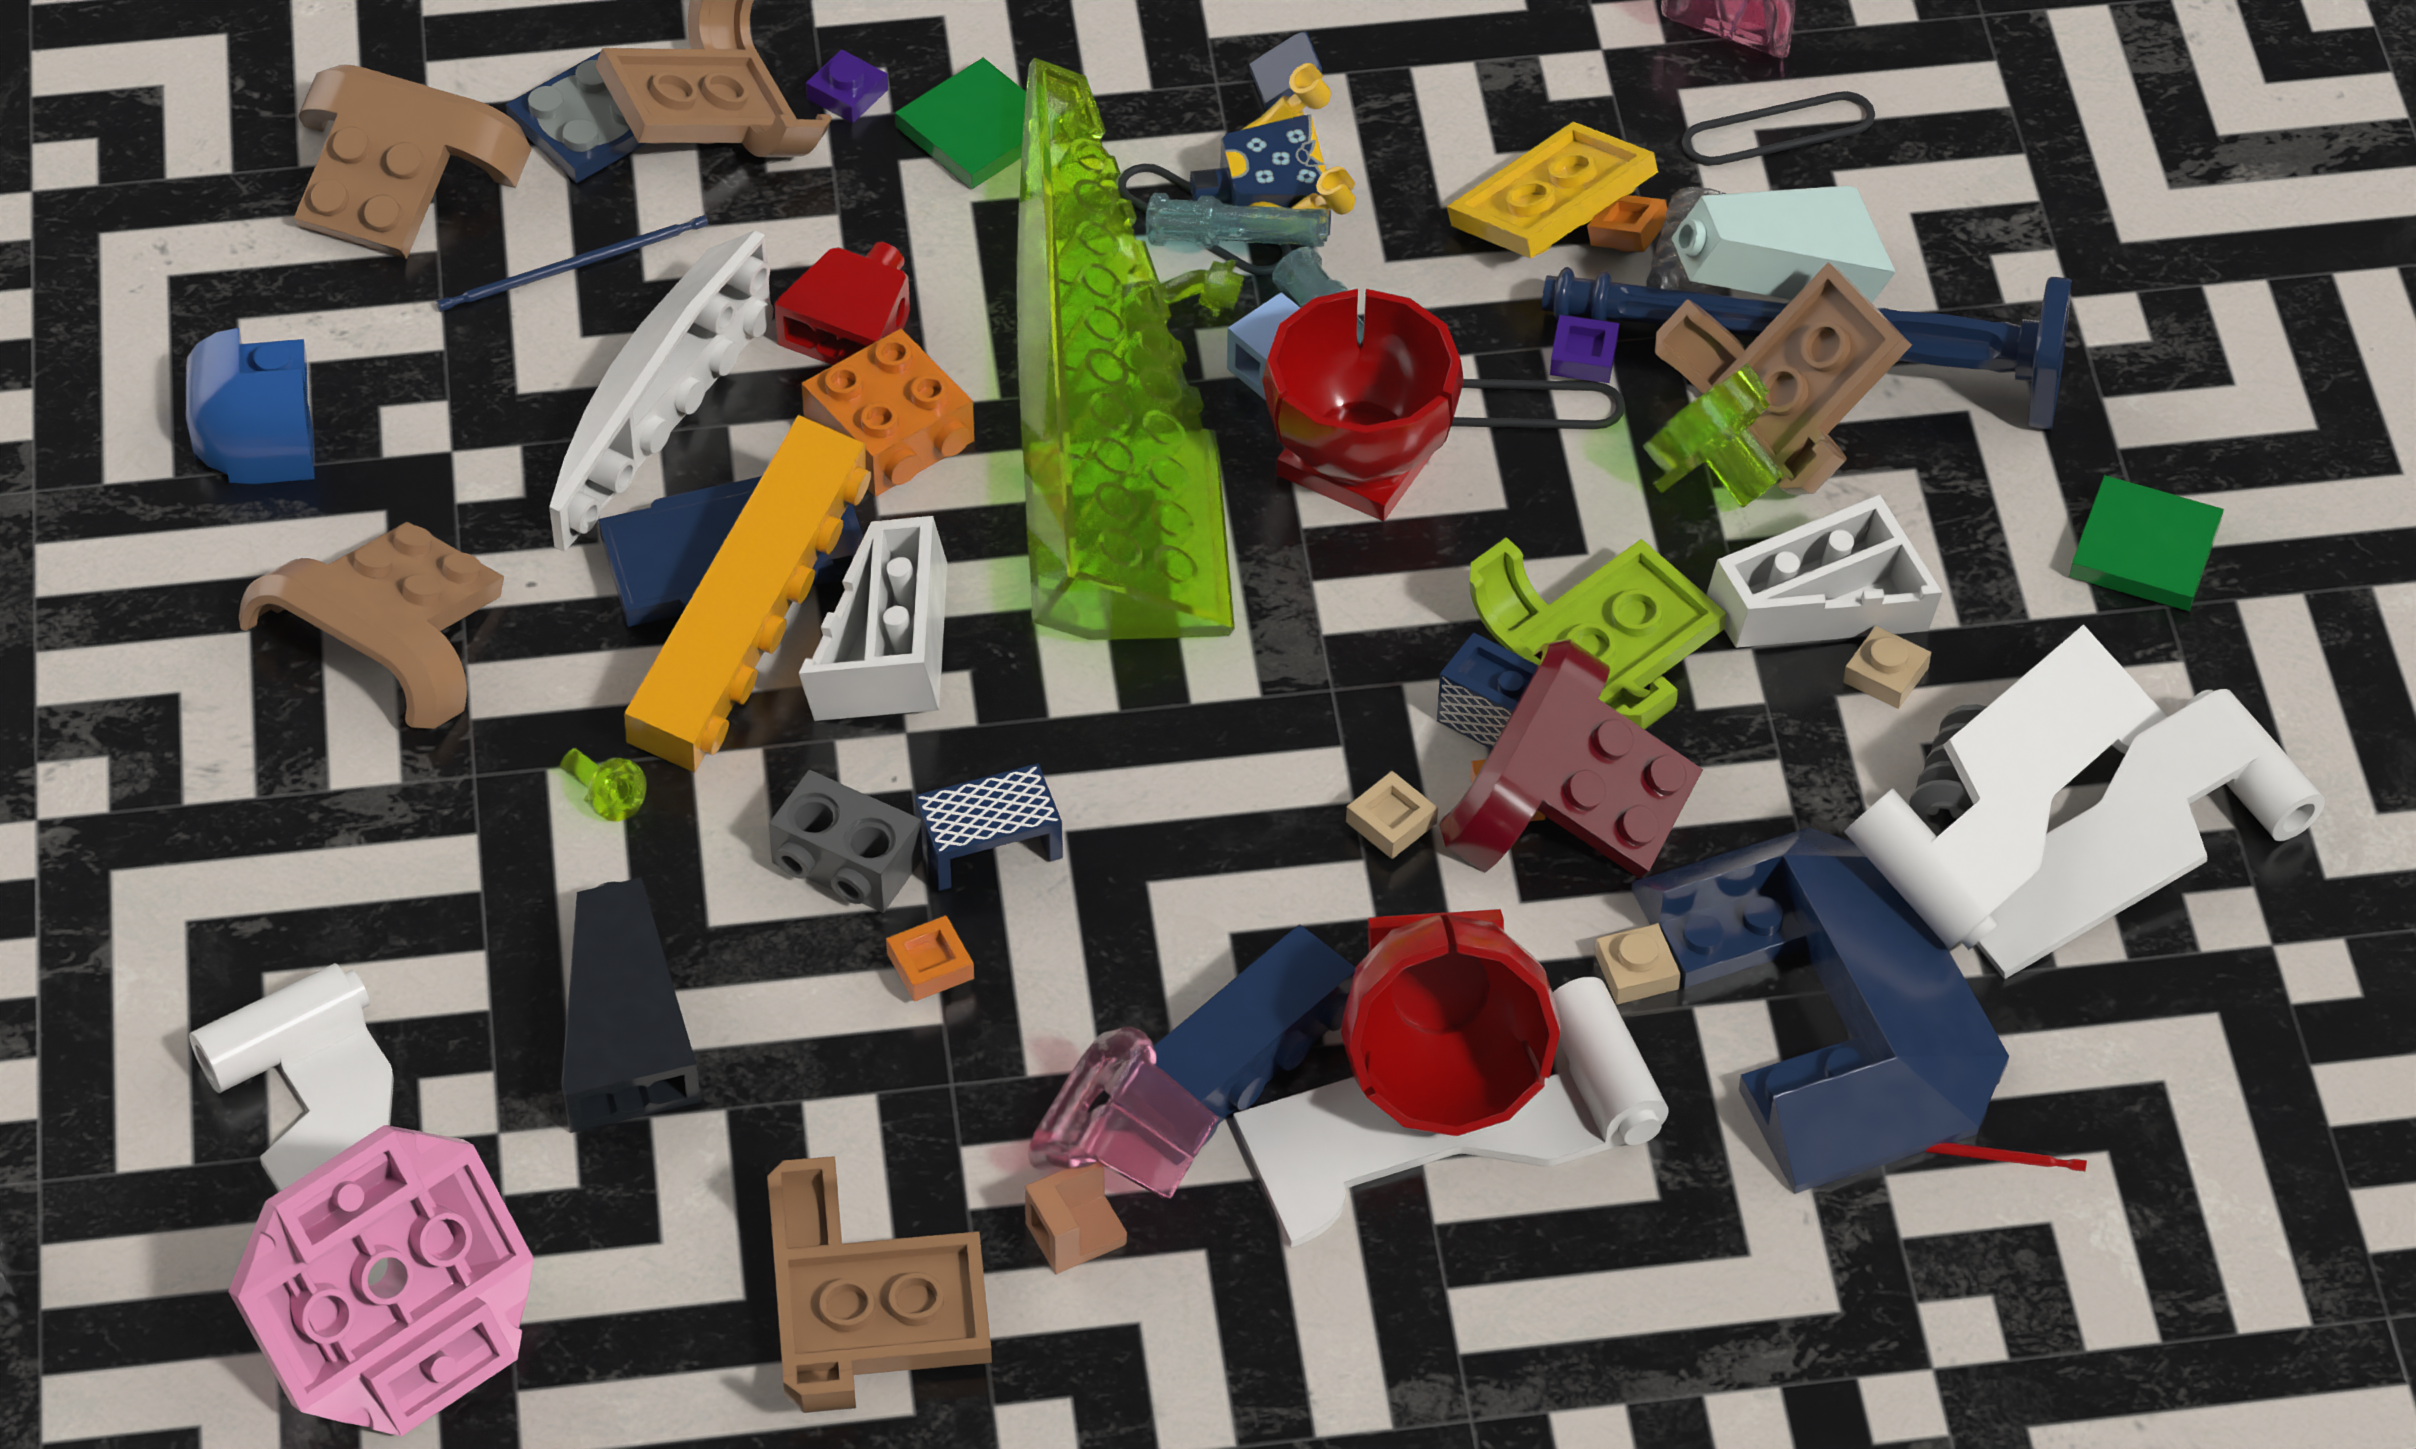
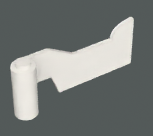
(2011, 767)
(2145, 828)
(326, 1055)
(1337, 1138)

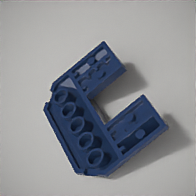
(1919, 1039)

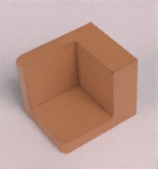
(1072, 1217)

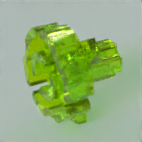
(1716, 433)

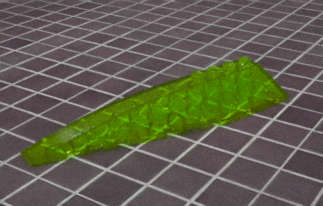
(1111, 433)

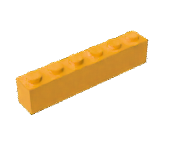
(746, 595)

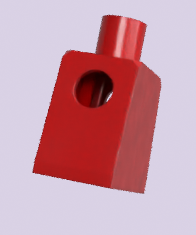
(844, 303)

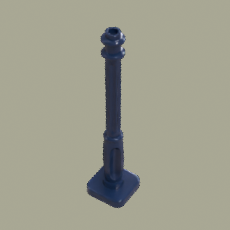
(1944, 340)

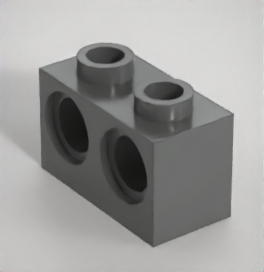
(846, 841)

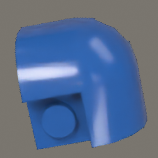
(250, 408)

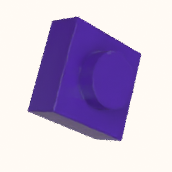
(847, 86)
(1584, 349)

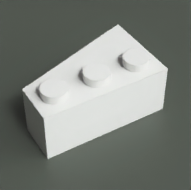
(1826, 581)
(887, 630)

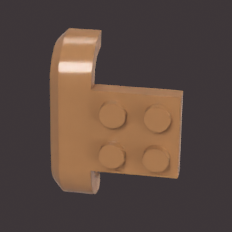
(709, 91)
(391, 152)
(1812, 359)
(391, 607)
(868, 1301)

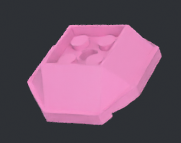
(436, 1317)

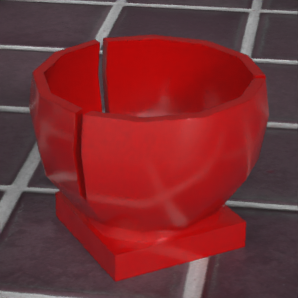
(1366, 413)
(1449, 1021)

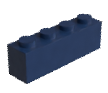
(1258, 1024)

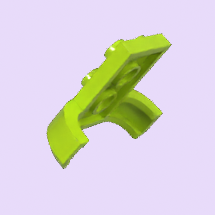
(1628, 613)

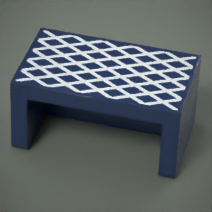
(1482, 689)
(986, 816)

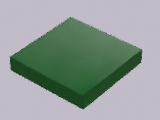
(969, 122)
(2146, 543)

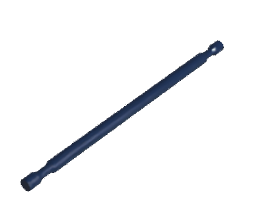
(571, 263)

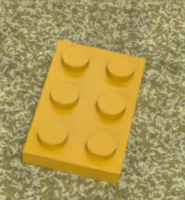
(1552, 189)

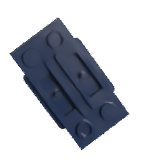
(667, 548)

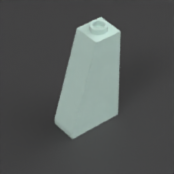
(1781, 240)

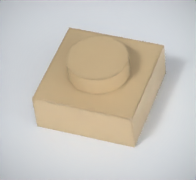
(1887, 667)
(1392, 814)
(1637, 963)

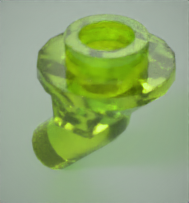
(1218, 286)
(613, 788)

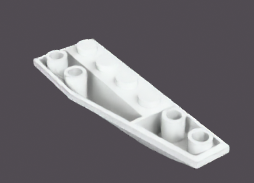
(662, 378)

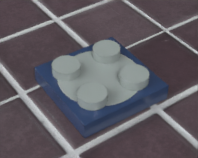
(575, 121)

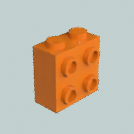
(895, 405)

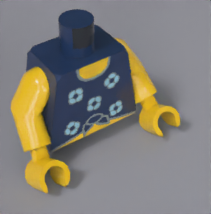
(1279, 157)

